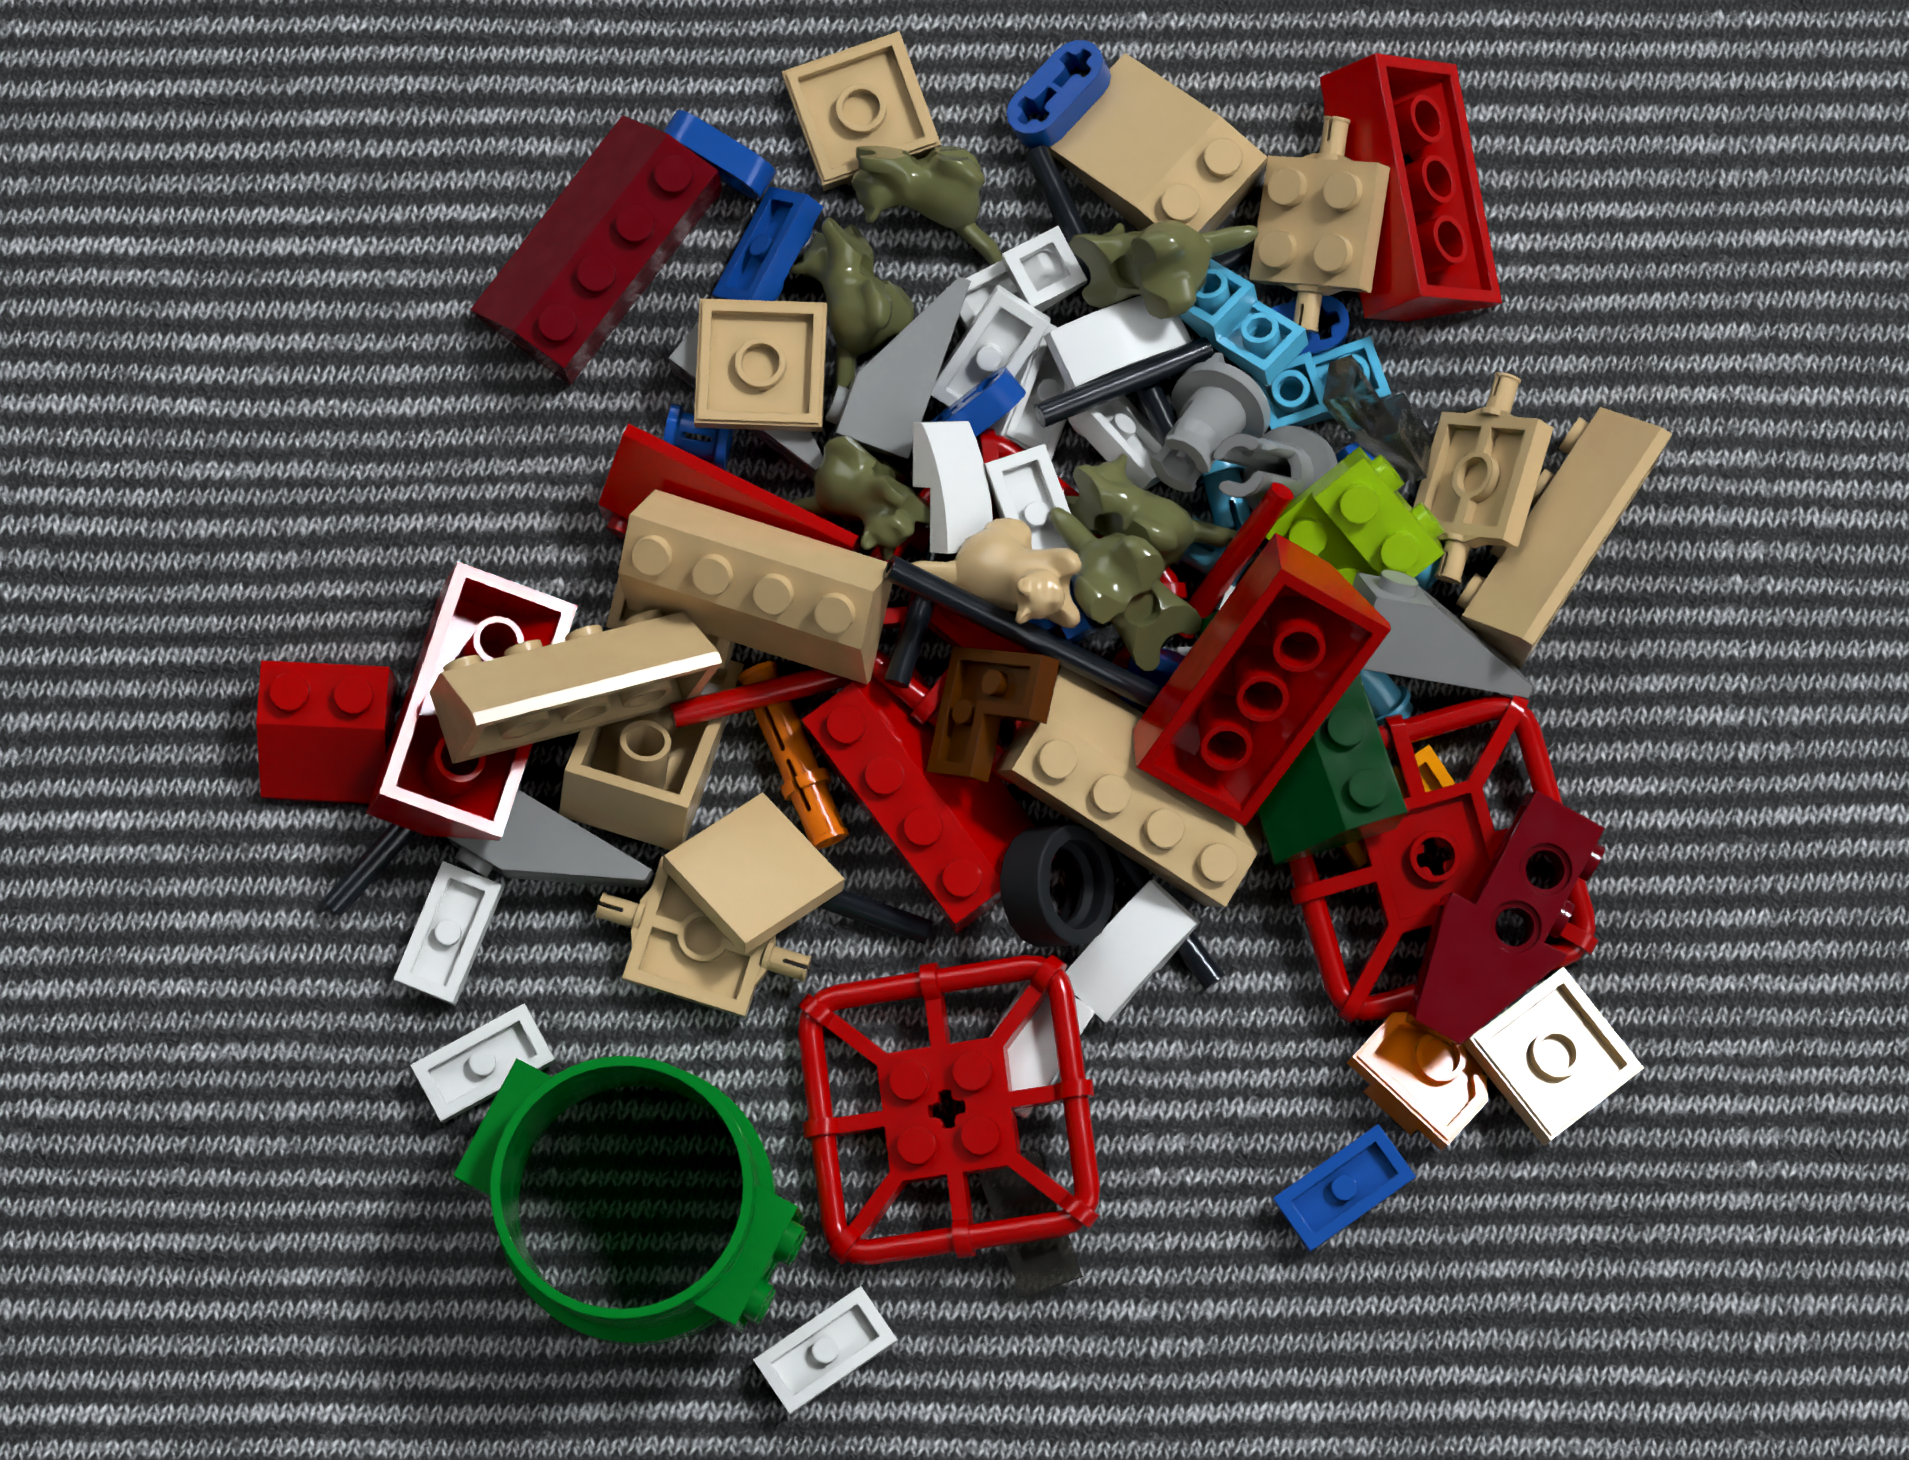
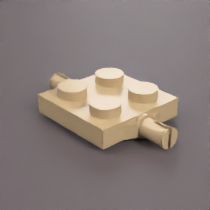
(1319, 223)
(1483, 476)
(687, 954)

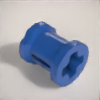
(716, 451)

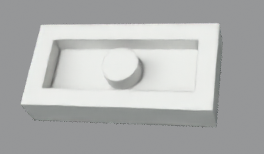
(997, 338)
(1119, 430)
(1027, 490)
(448, 933)
(478, 1063)
(825, 1350)

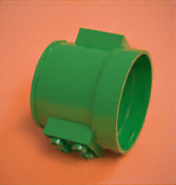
(735, 1285)

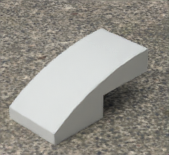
(1034, 271)
(1112, 341)
(953, 468)
(1130, 950)

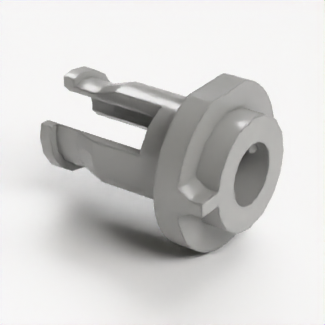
(1210, 405)
(1270, 459)

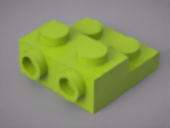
(1362, 521)

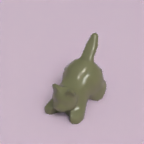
(938, 187)
(1160, 263)
(860, 306)
(868, 492)
(1114, 504)
(1123, 587)

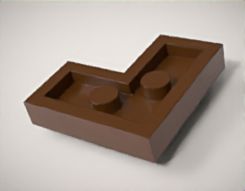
(976, 696)

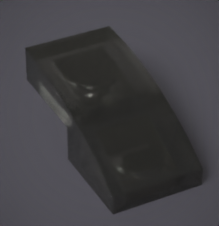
(1377, 425)
(1034, 1263)

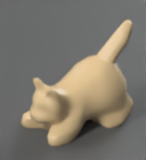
(1012, 575)

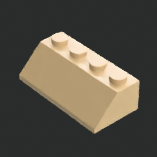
(1563, 531)
(756, 584)
(571, 684)
(1089, 773)

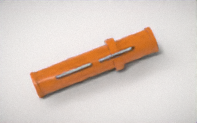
(801, 774)

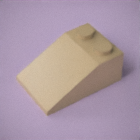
(1160, 153)
(644, 773)

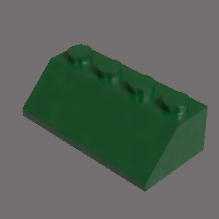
(1335, 787)

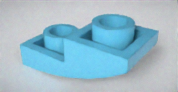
(1242, 326)
(1299, 389)

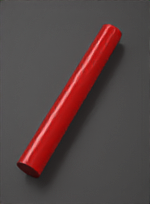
(1240, 550)
(754, 696)

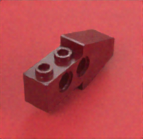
(1465, 965)

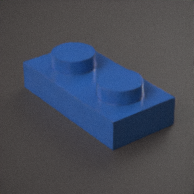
(769, 246)
(1343, 1188)

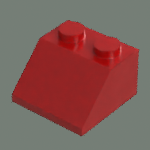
(323, 730)

